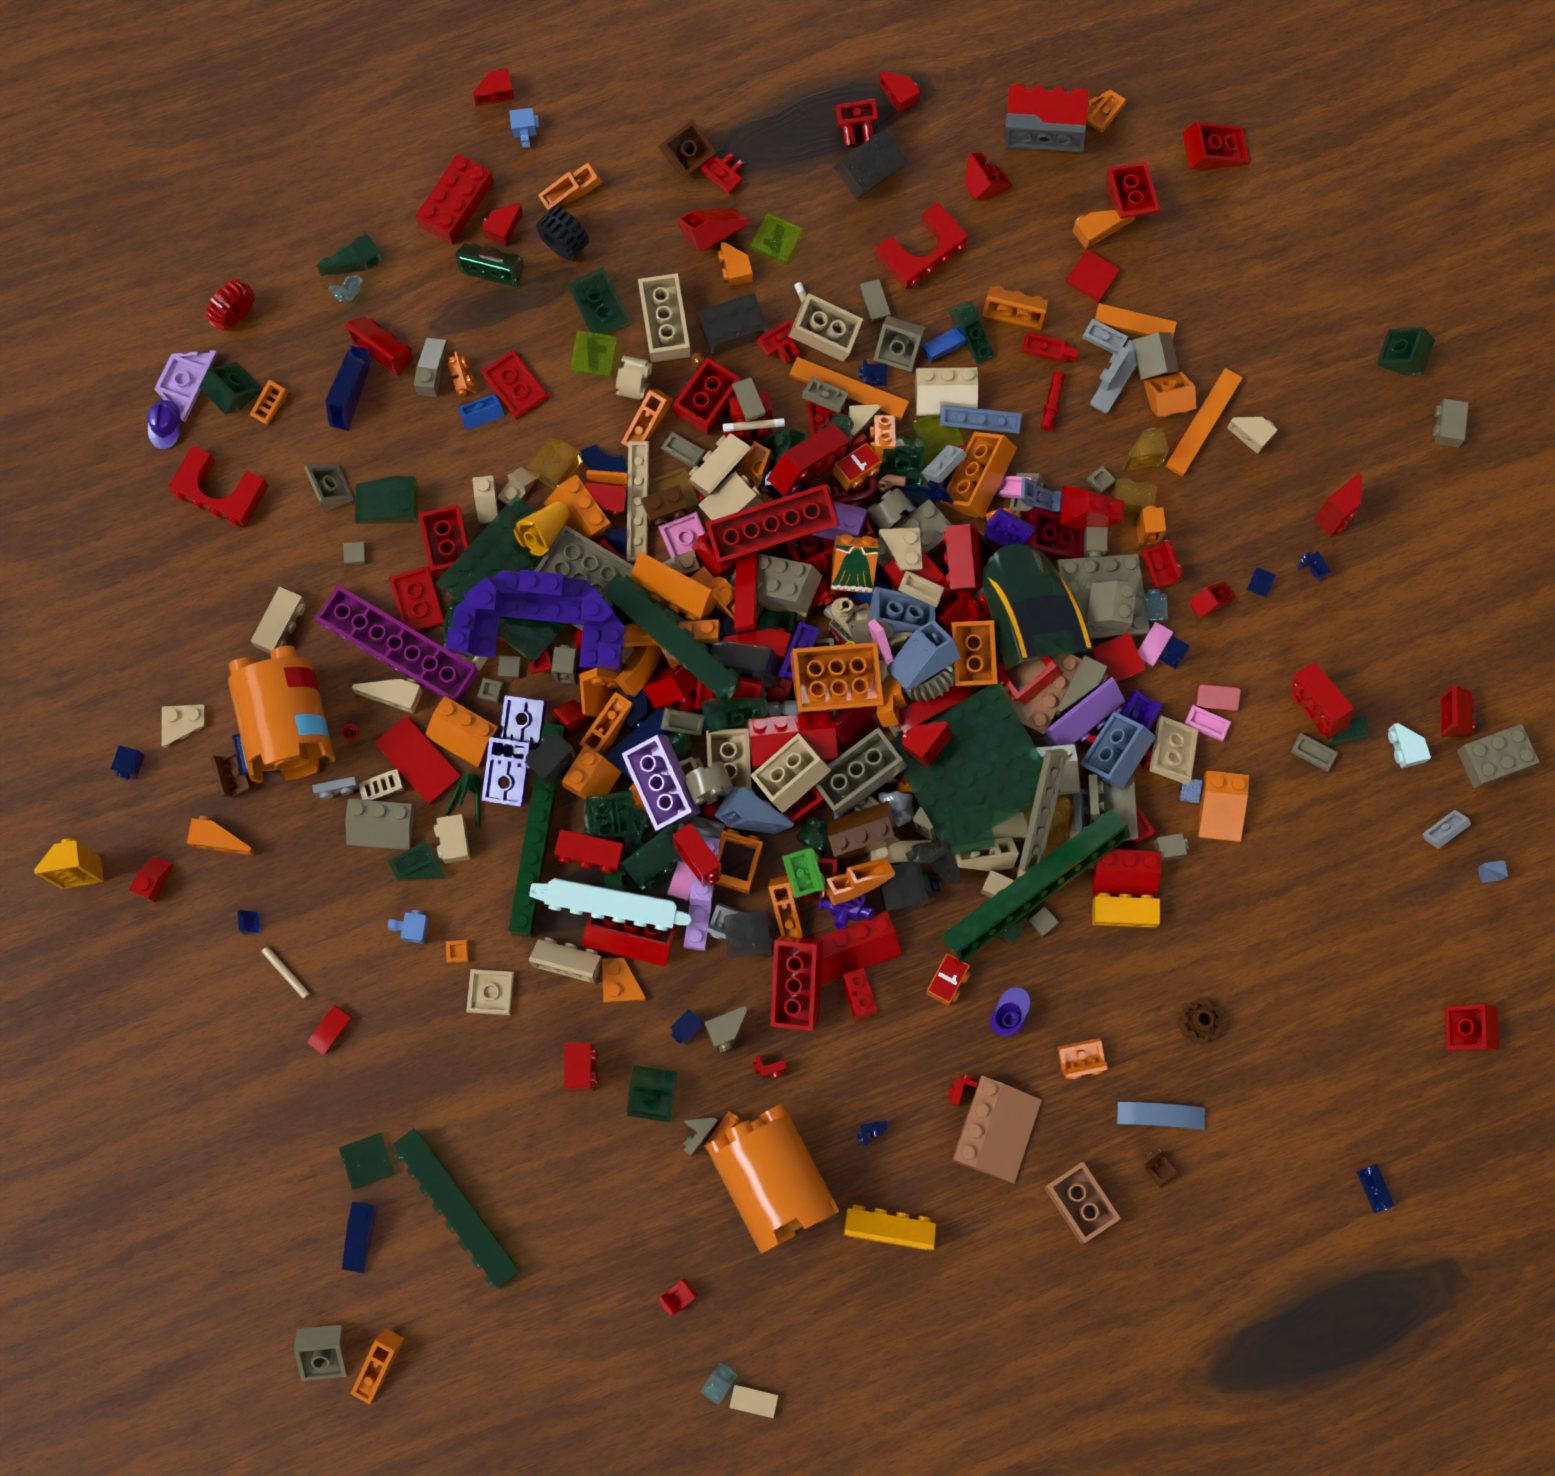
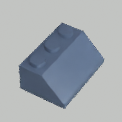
(900, 610)
(1118, 750)

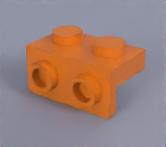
(883, 434)
(1082, 1058)

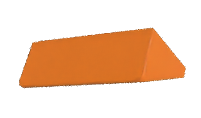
(607, 476)

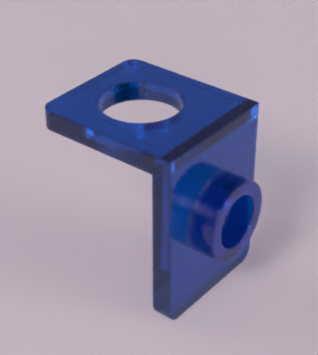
(940, 493)

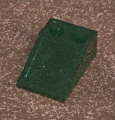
(597, 302)
(387, 501)

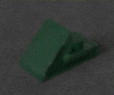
(778, 619)

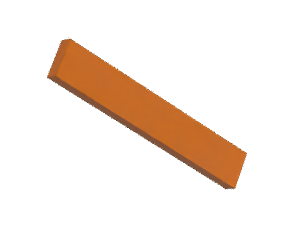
(858, 391)
(1203, 422)

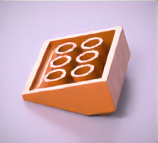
(836, 677)

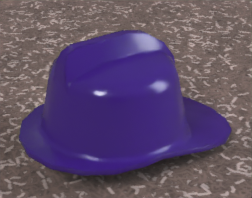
(163, 424)
(1011, 1012)

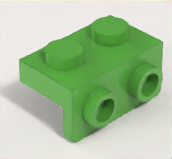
(803, 872)

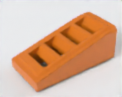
(267, 391)

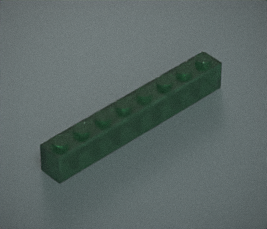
(671, 637)
(456, 1208)

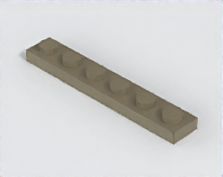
(1043, 808)

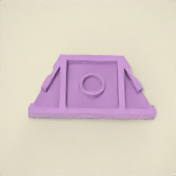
(182, 379)

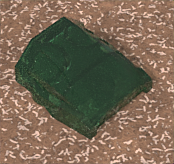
(611, 815)

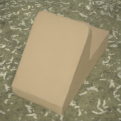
(519, 484)

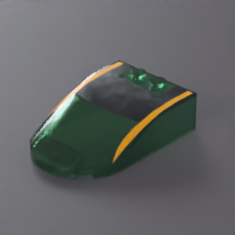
(1032, 607)

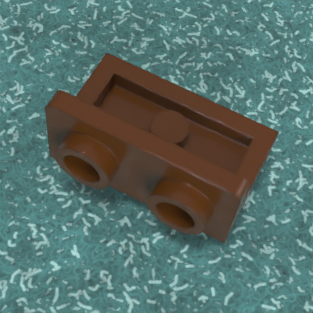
(665, 506)
(228, 776)

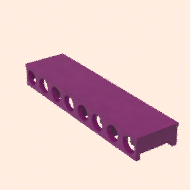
(397, 645)

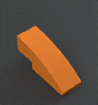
(570, 187)
(638, 669)
(893, 700)
(858, 880)

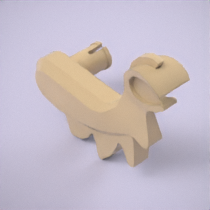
(845, 611)

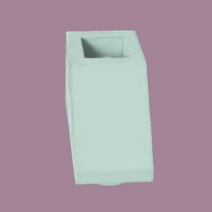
(1408, 745)

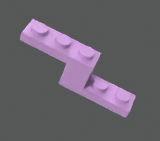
(700, 906)

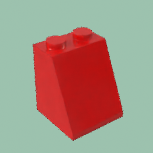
(1086, 508)

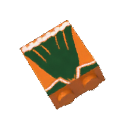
(853, 563)

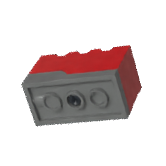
(1046, 118)

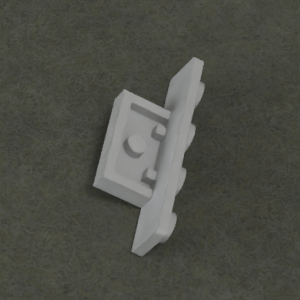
(1114, 378)

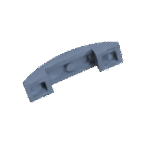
(1040, 497)
(1161, 1115)

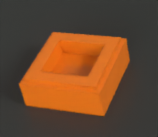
(457, 951)

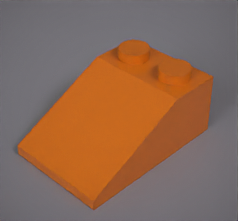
(1223, 806)

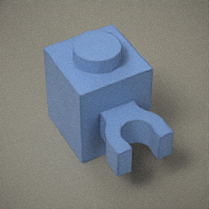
(524, 124)
(413, 927)

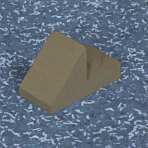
(702, 1128)

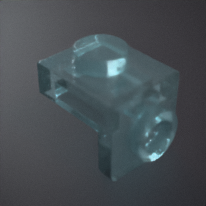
(348, 290)
(718, 1383)

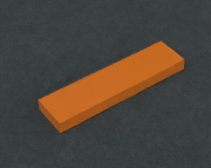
(1132, 321)

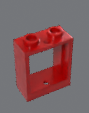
(1035, 686)
(697, 855)
(859, 995)

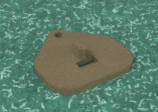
(861, 633)

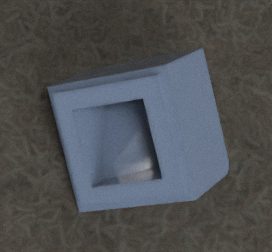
(1492, 871)

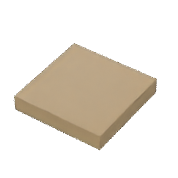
(490, 992)

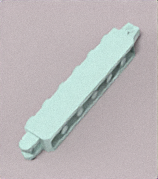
(609, 902)

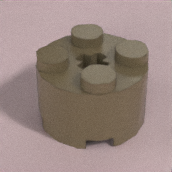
(891, 510)
(708, 783)

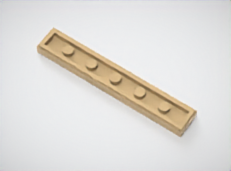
(637, 488)

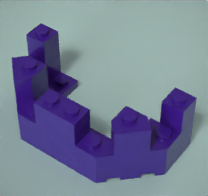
(539, 598)

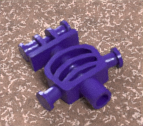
(851, 909)

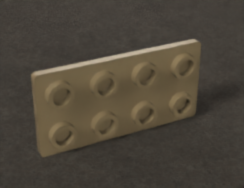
(1107, 797)

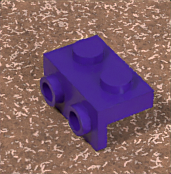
(1007, 529)
(1141, 709)

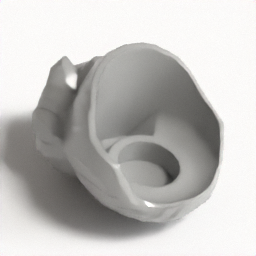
(900, 805)

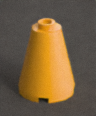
(541, 528)

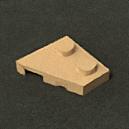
(904, 546)
(181, 722)

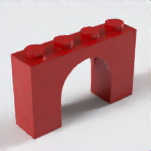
(909, 268)
(235, 508)

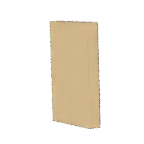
(1174, 750)

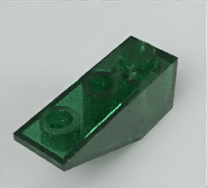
(355, 257)
(969, 325)
(733, 712)

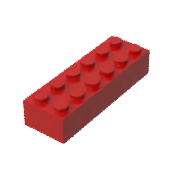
(772, 523)

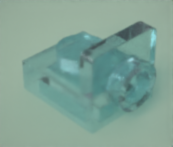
(1155, 605)

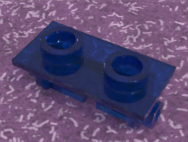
(1375, 1188)

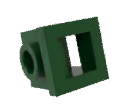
(615, 881)

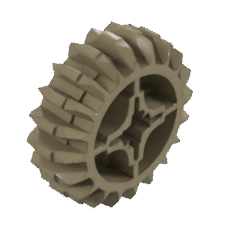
(933, 686)

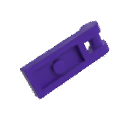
(803, 638)

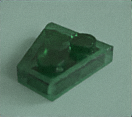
(416, 864)

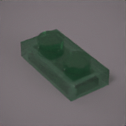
(1356, 731)

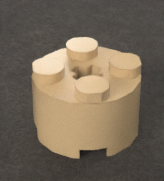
(633, 378)

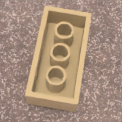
(664, 318)

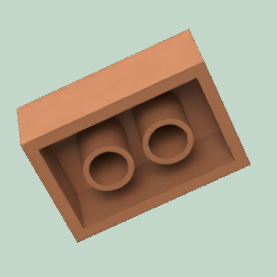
(1082, 1203)

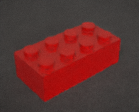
(454, 198)
(808, 460)
(796, 983)

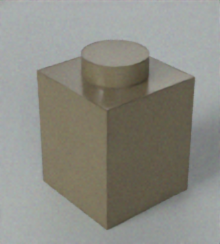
(1095, 541)
(1171, 847)

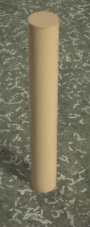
(285, 972)

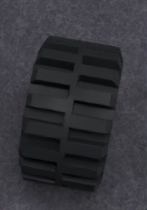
(562, 233)

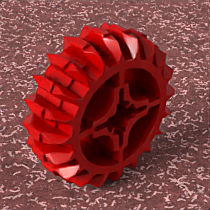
(230, 304)

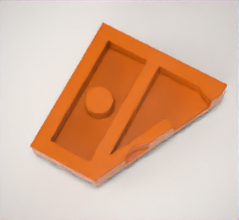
(1104, 109)
(619, 982)

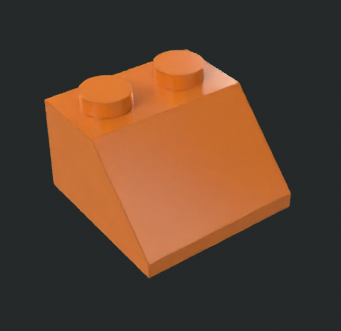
(1170, 394)
(591, 775)

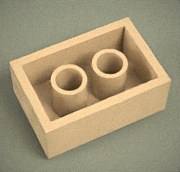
(825, 327)

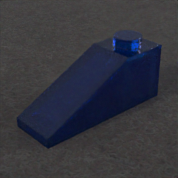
(358, 1236)

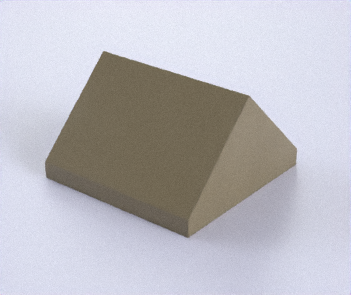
(1155, 355)
(329, 485)

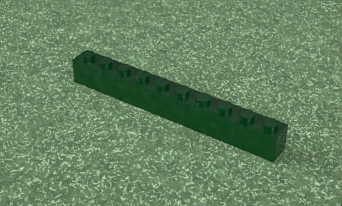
(534, 850)
(1035, 885)

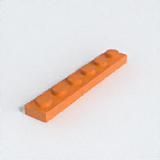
(703, 630)

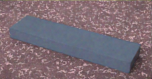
(980, 419)

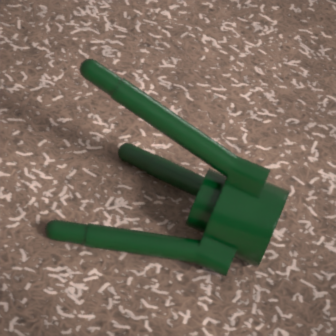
(467, 784)

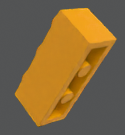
(1125, 911)

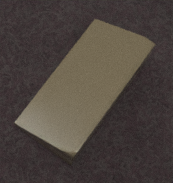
(923, 825)

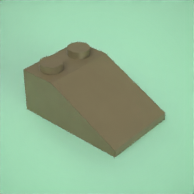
(1085, 681)

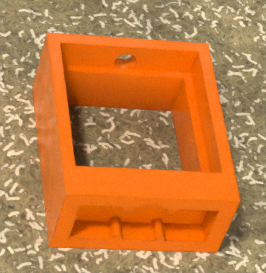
(751, 842)

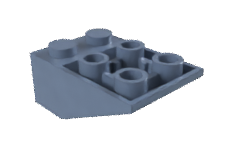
(923, 656)
(748, 812)

